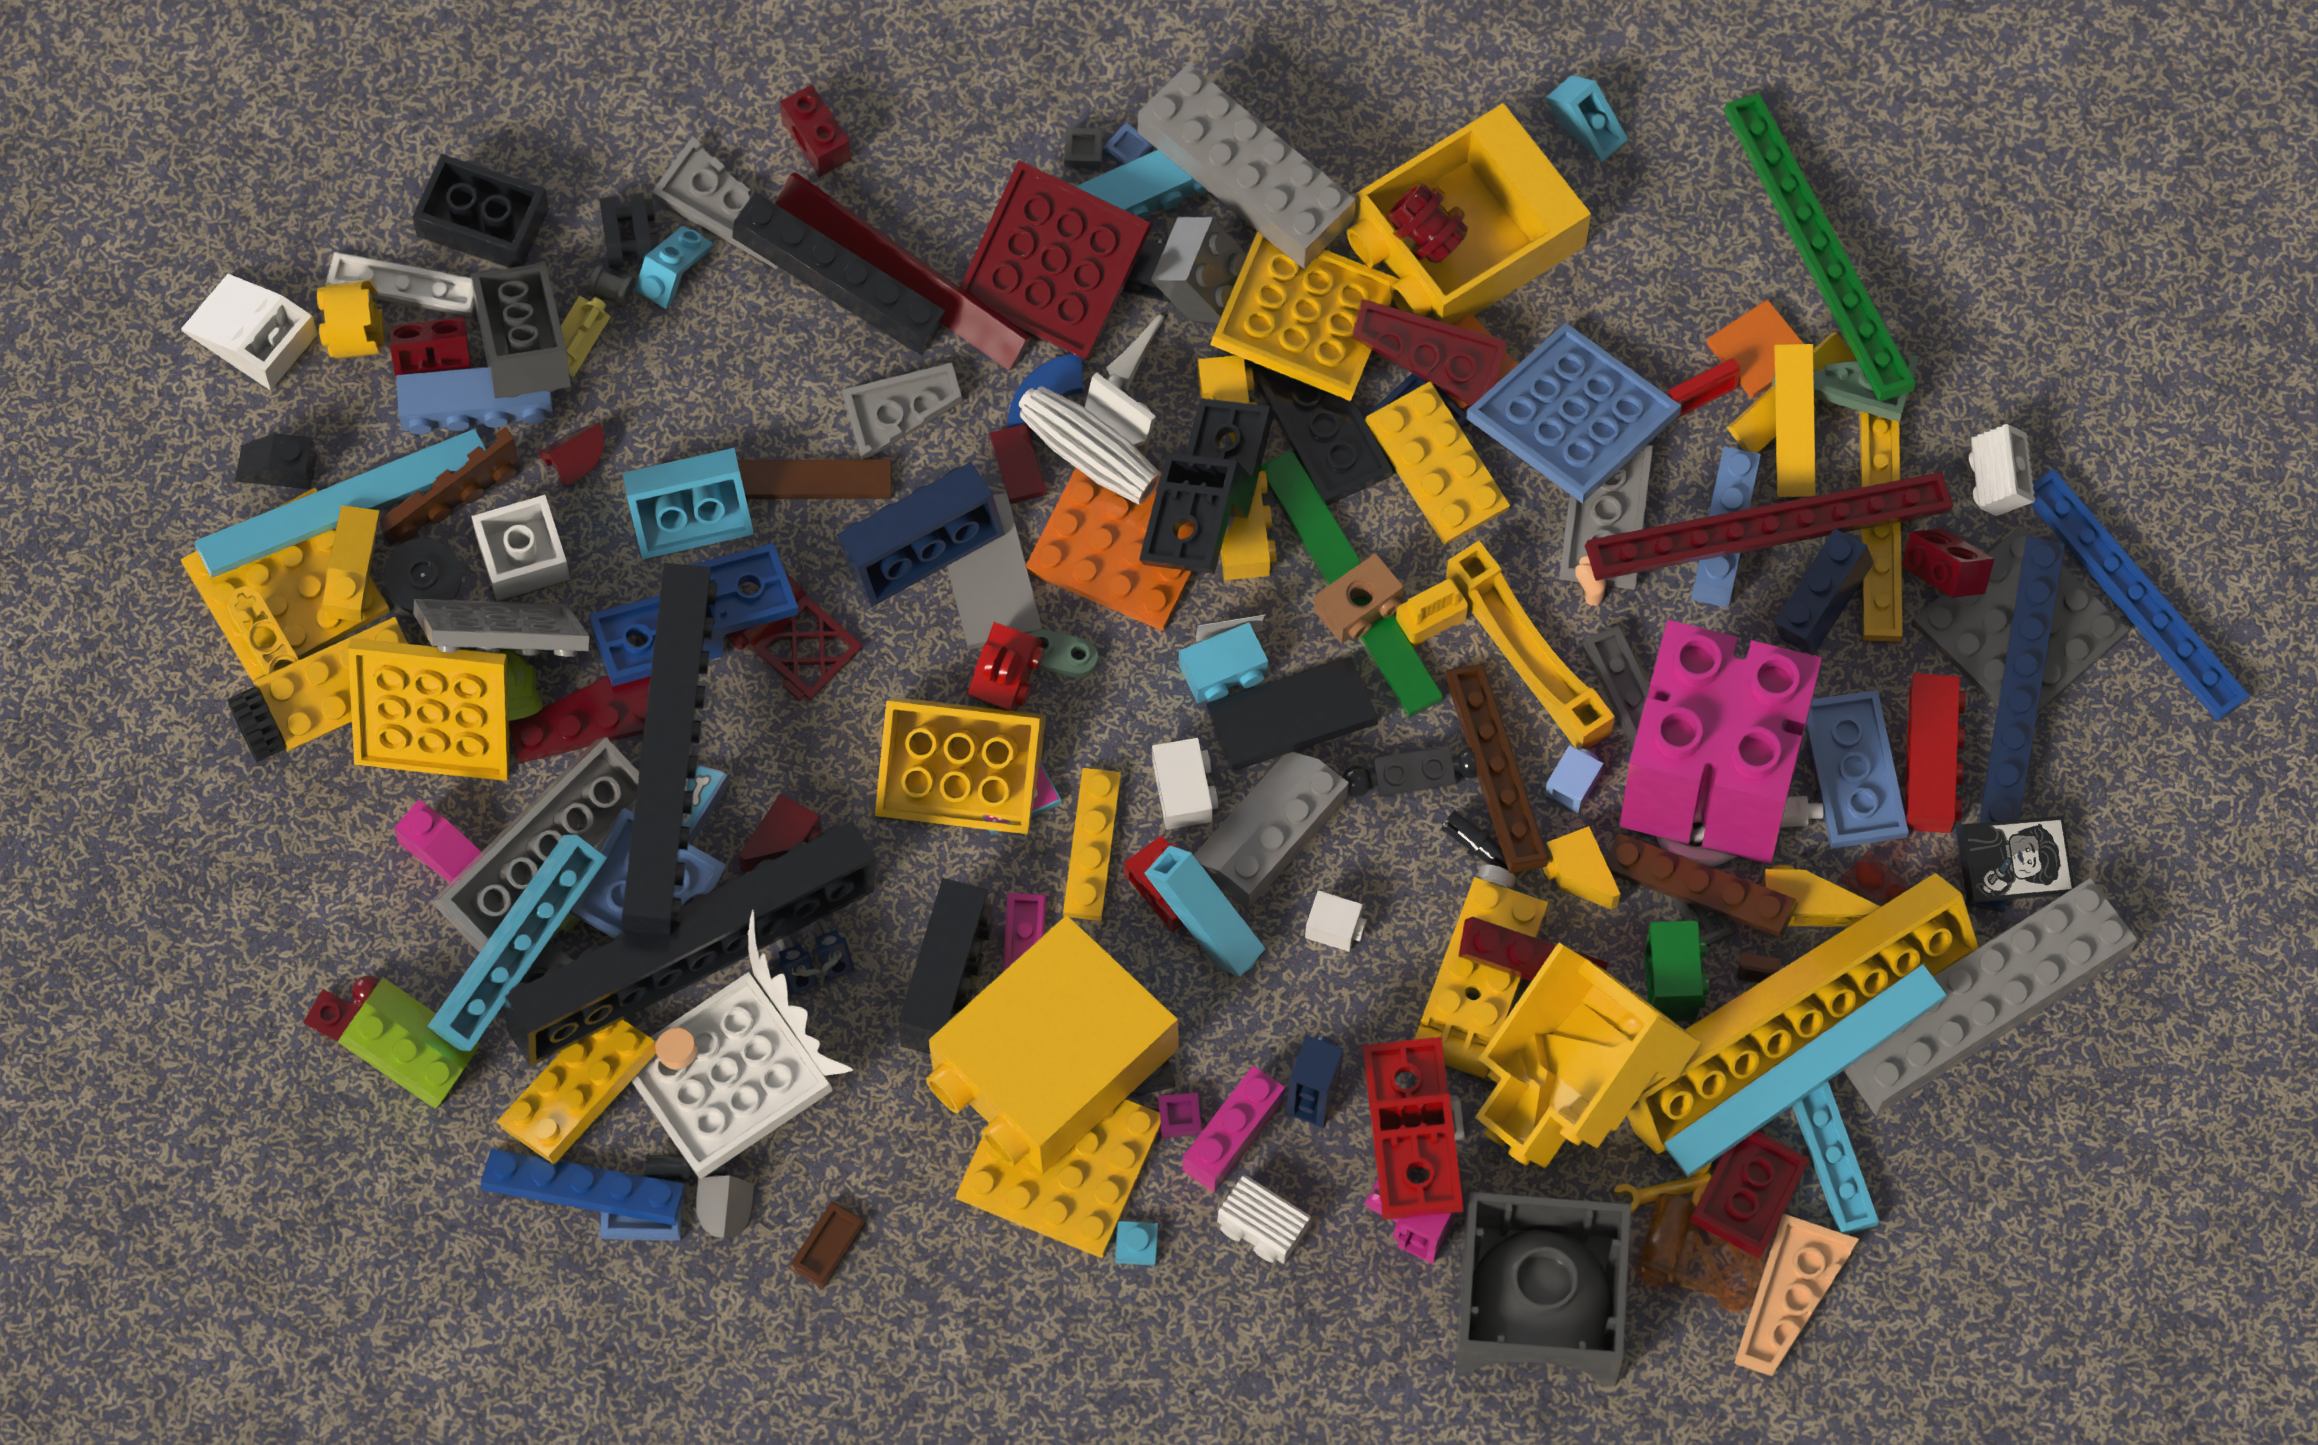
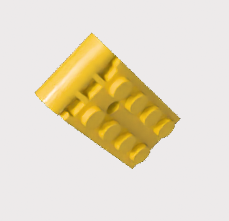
(1467, 1023)

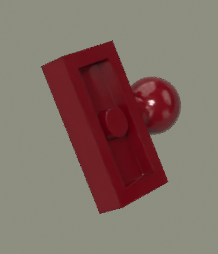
(333, 1015)

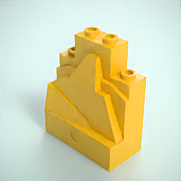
(1575, 1059)

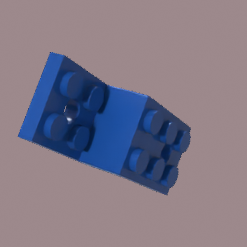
(731, 613)

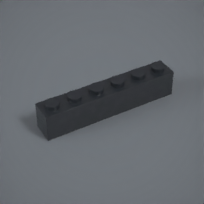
(837, 273)

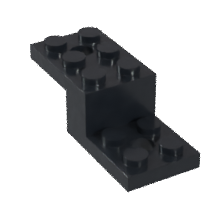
(1207, 485)

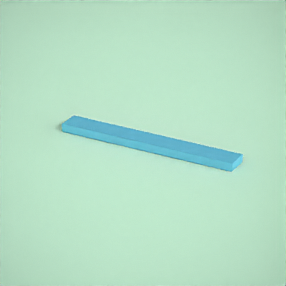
(321, 510)
(1805, 1071)

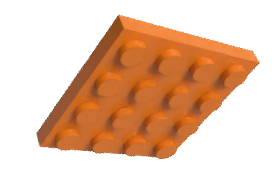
(1096, 549)

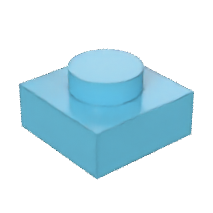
(1136, 1243)

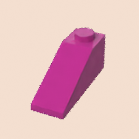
(435, 841)

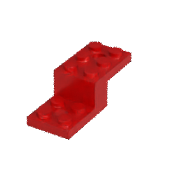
(1412, 1128)

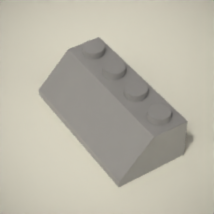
(1272, 826)

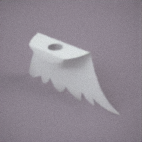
(794, 1016)

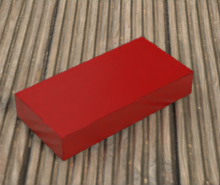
(1706, 386)

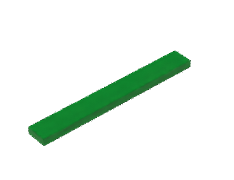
(1334, 559)

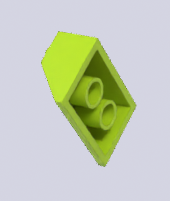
(395, 1040)

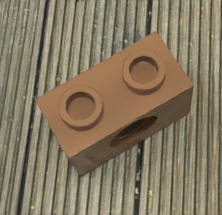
(1367, 580)

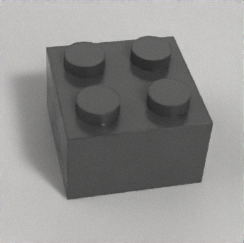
(1199, 268)

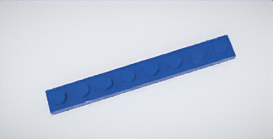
(2137, 597)

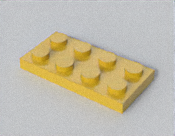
(1437, 463)
(315, 691)
(577, 1089)

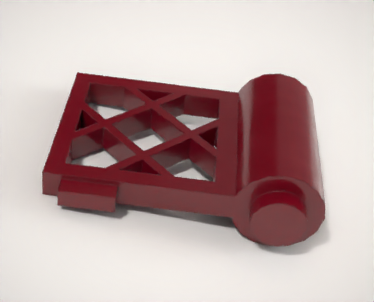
(762, 636)

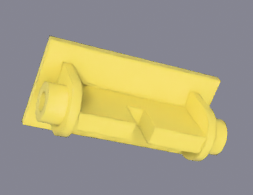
(582, 329)

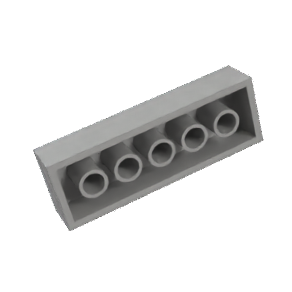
(1246, 166)
(578, 802)

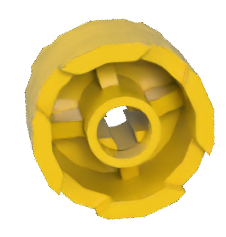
(351, 319)

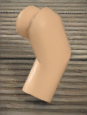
(1593, 589)

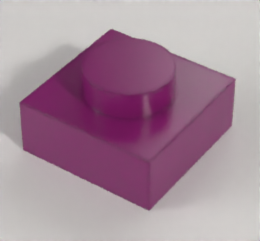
(1179, 1115)

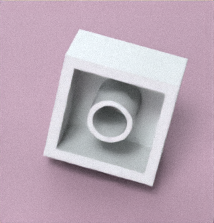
(520, 547)

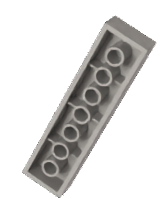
(1997, 992)

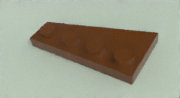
(451, 488)

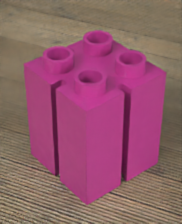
(1719, 741)

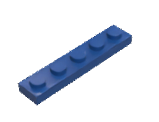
(582, 1187)

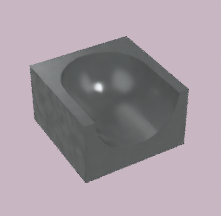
(1543, 1284)

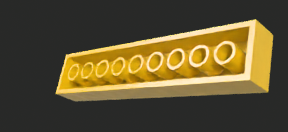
(1804, 1001)

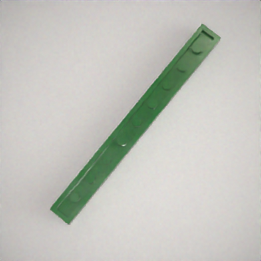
(1819, 247)

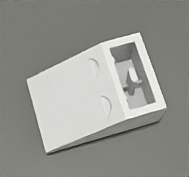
(252, 329)

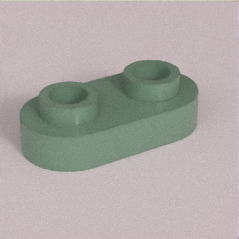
(1059, 653)

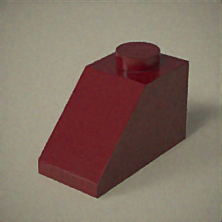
(778, 831)

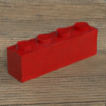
(1932, 753)

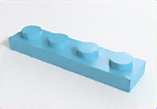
(1835, 1161)

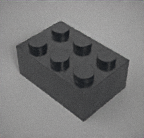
(480, 212)

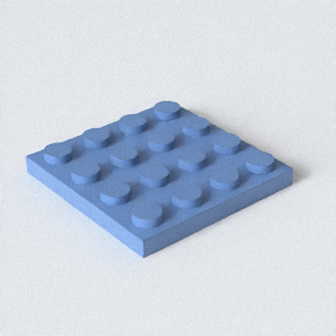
(1573, 412)

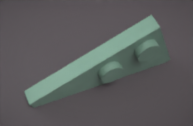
(1849, 387)

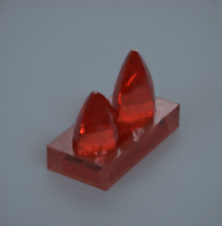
(1874, 880)

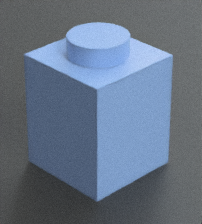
(1574, 778)

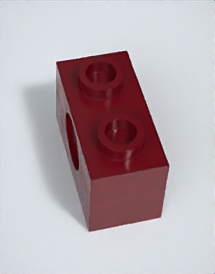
(815, 130)

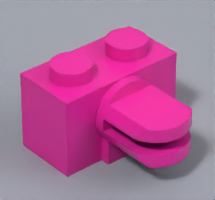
(1416, 1235)

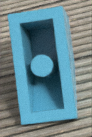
(1587, 116)

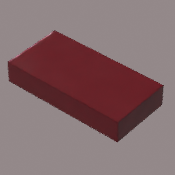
(1018, 463)

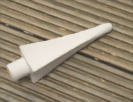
(1125, 366)

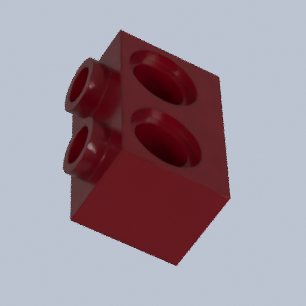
(430, 346)
(1947, 562)

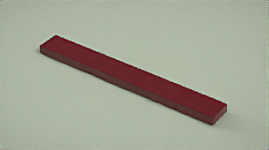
(962, 311)

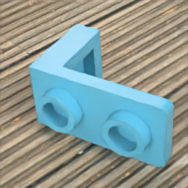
(667, 263)

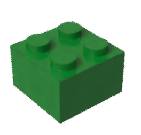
(1674, 969)

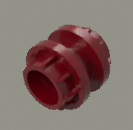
(1428, 223)

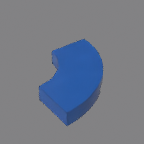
(1059, 375)

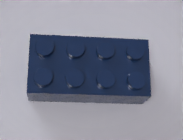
(921, 533)

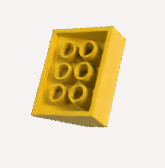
(931, 741)

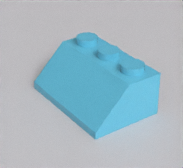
(688, 503)

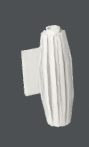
(1102, 439)

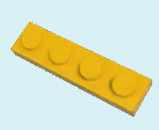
(1092, 844)

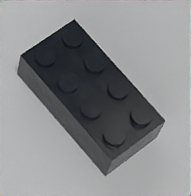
(946, 962)

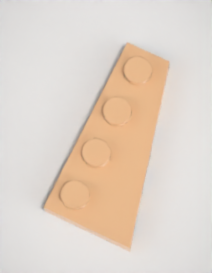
(1794, 1281)

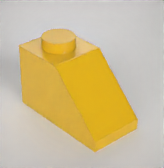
(1581, 868)

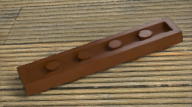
(1701, 885)

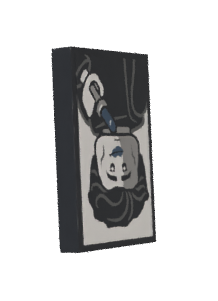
(2015, 859)

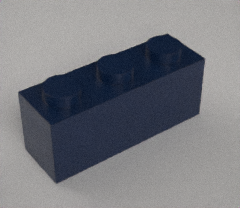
(1823, 592)
(1315, 1080)

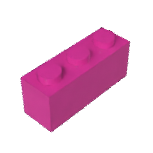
(1233, 1128)

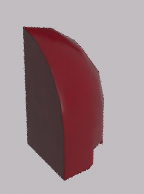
(575, 453)

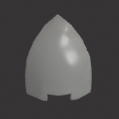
(724, 1205)

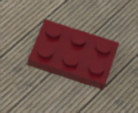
(1749, 1192)

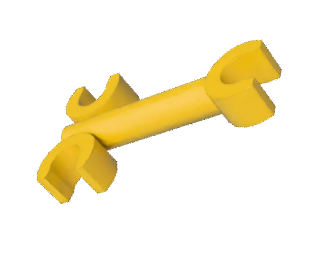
(1695, 1184)

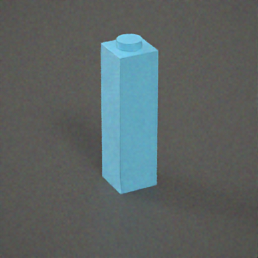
(1205, 911)

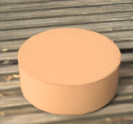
(676, 1048)

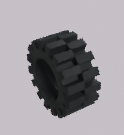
(256, 724)

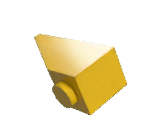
(350, 564)
(1817, 899)

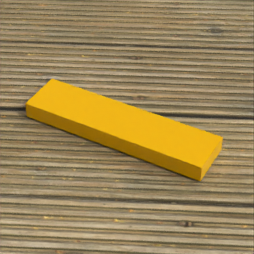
(1795, 420)
(1758, 422)

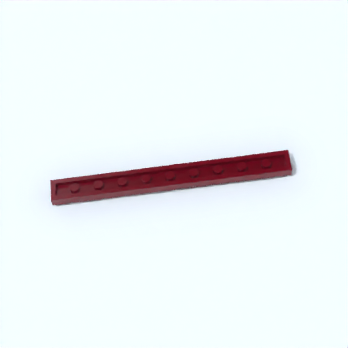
(1768, 526)

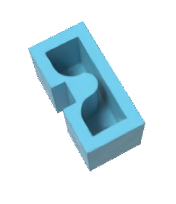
(1223, 663)

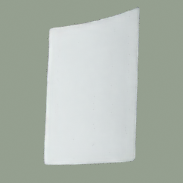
(1210, 630)

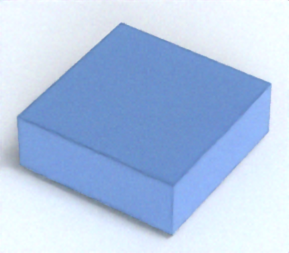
(1127, 145)

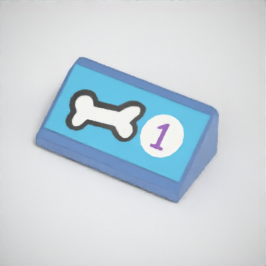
(708, 791)

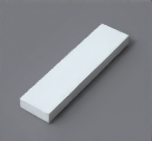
(406, 284)

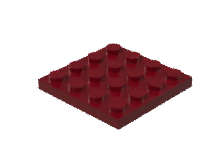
(1055, 259)

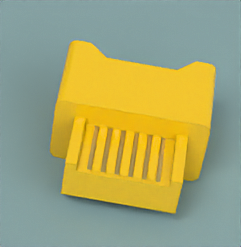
(1432, 612)

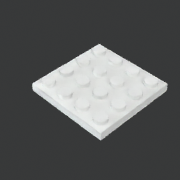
(740, 1084)

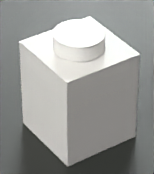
(1335, 921)

